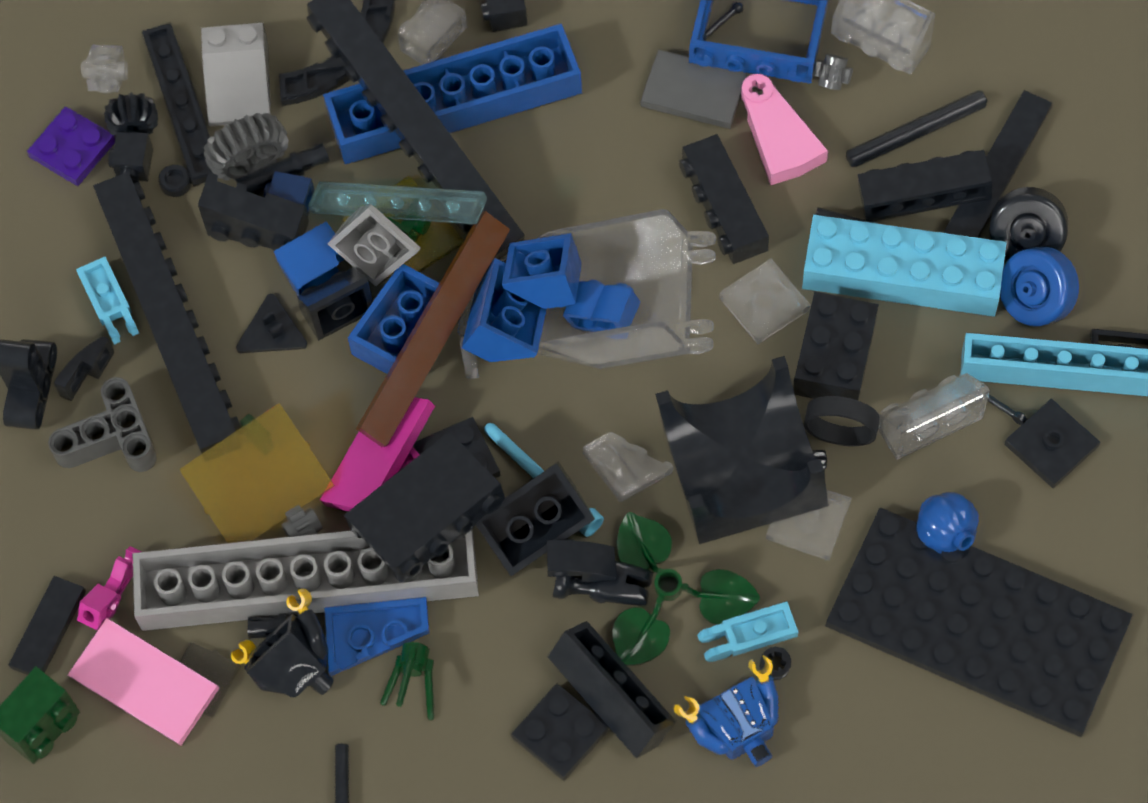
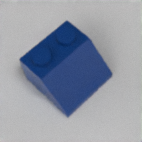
(544, 271)

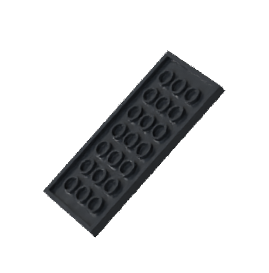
(980, 623)

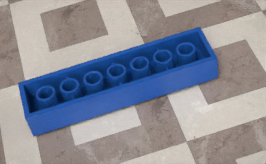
(465, 90)

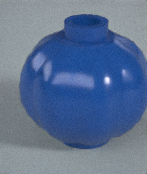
(947, 522)

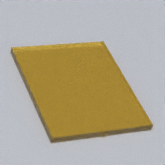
(256, 476)

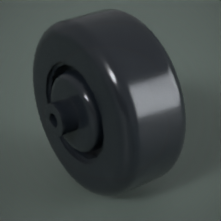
(1029, 220)

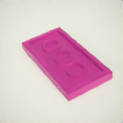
(370, 465)

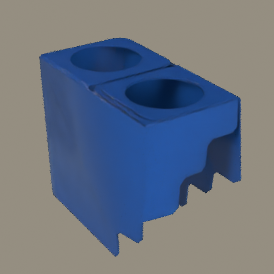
(309, 258)

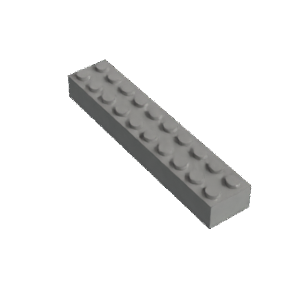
(258, 576)

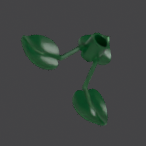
(641, 636)

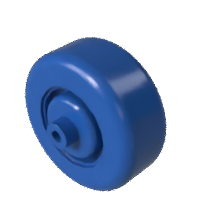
(1039, 286)

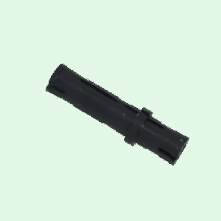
(293, 165)

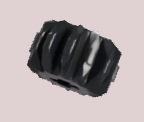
(131, 114)

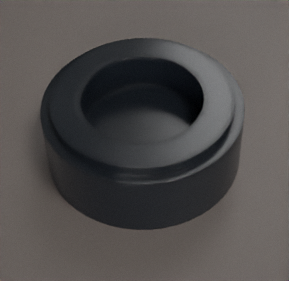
(175, 180)

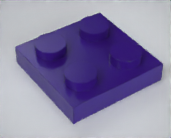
(71, 146)

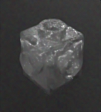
(104, 68)

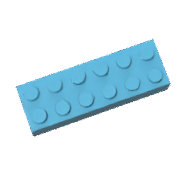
(904, 265)

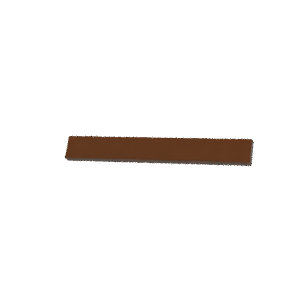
(432, 329)

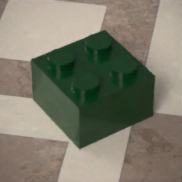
(36, 715)

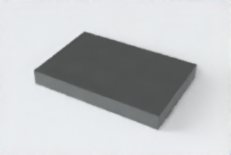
(693, 90)

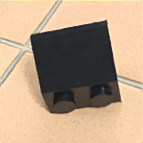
(335, 302)

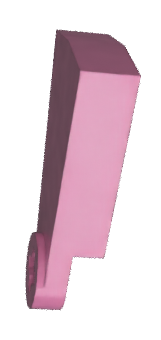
(779, 133)

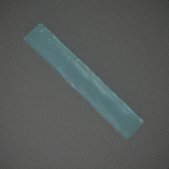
(399, 202)

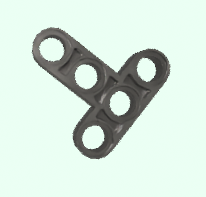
(114, 436)

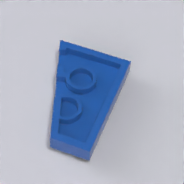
(370, 629)

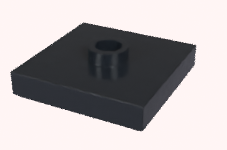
(1052, 443)

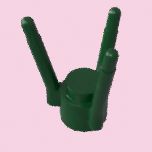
(412, 663)

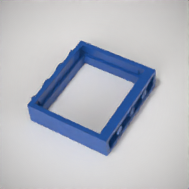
(752, 60)

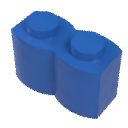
(602, 306)

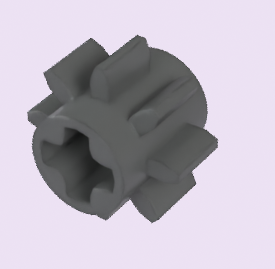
(833, 71)
(301, 522)

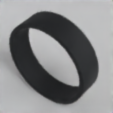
(845, 408)

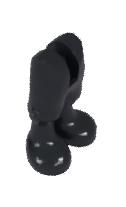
(626, 590)

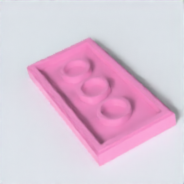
(143, 681)

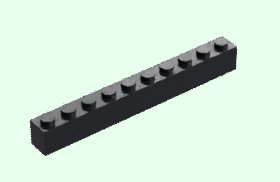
(403, 107)
(165, 311)

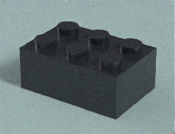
(835, 347)

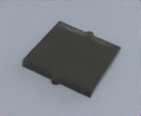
(212, 667)

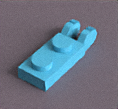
(106, 296)
(750, 631)

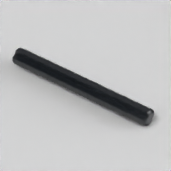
(916, 128)

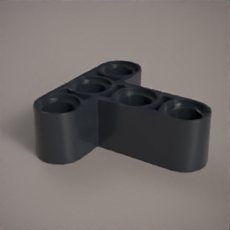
(28, 373)

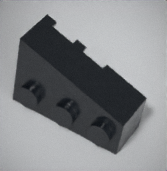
(249, 218)

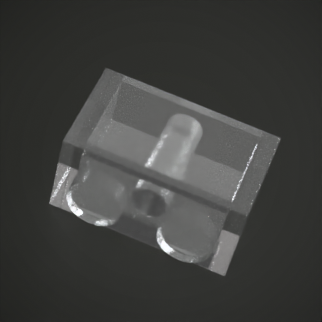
(431, 30)

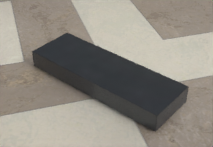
(47, 626)

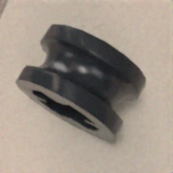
(785, 661)

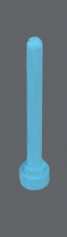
(533, 469)

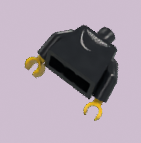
(290, 655)

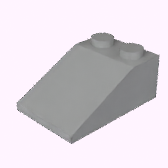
(235, 72)
(372, 244)

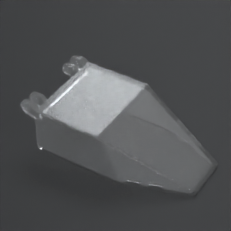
(656, 261)

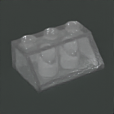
(886, 29)
(933, 414)

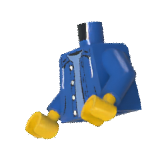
(737, 718)

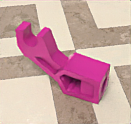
(104, 600)

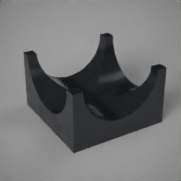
(744, 457)

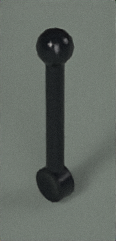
(737, 8)
(1017, 416)

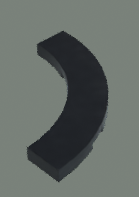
(329, 75)

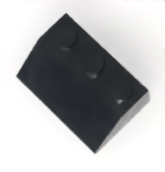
(536, 512)

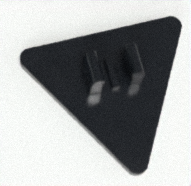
(271, 330)

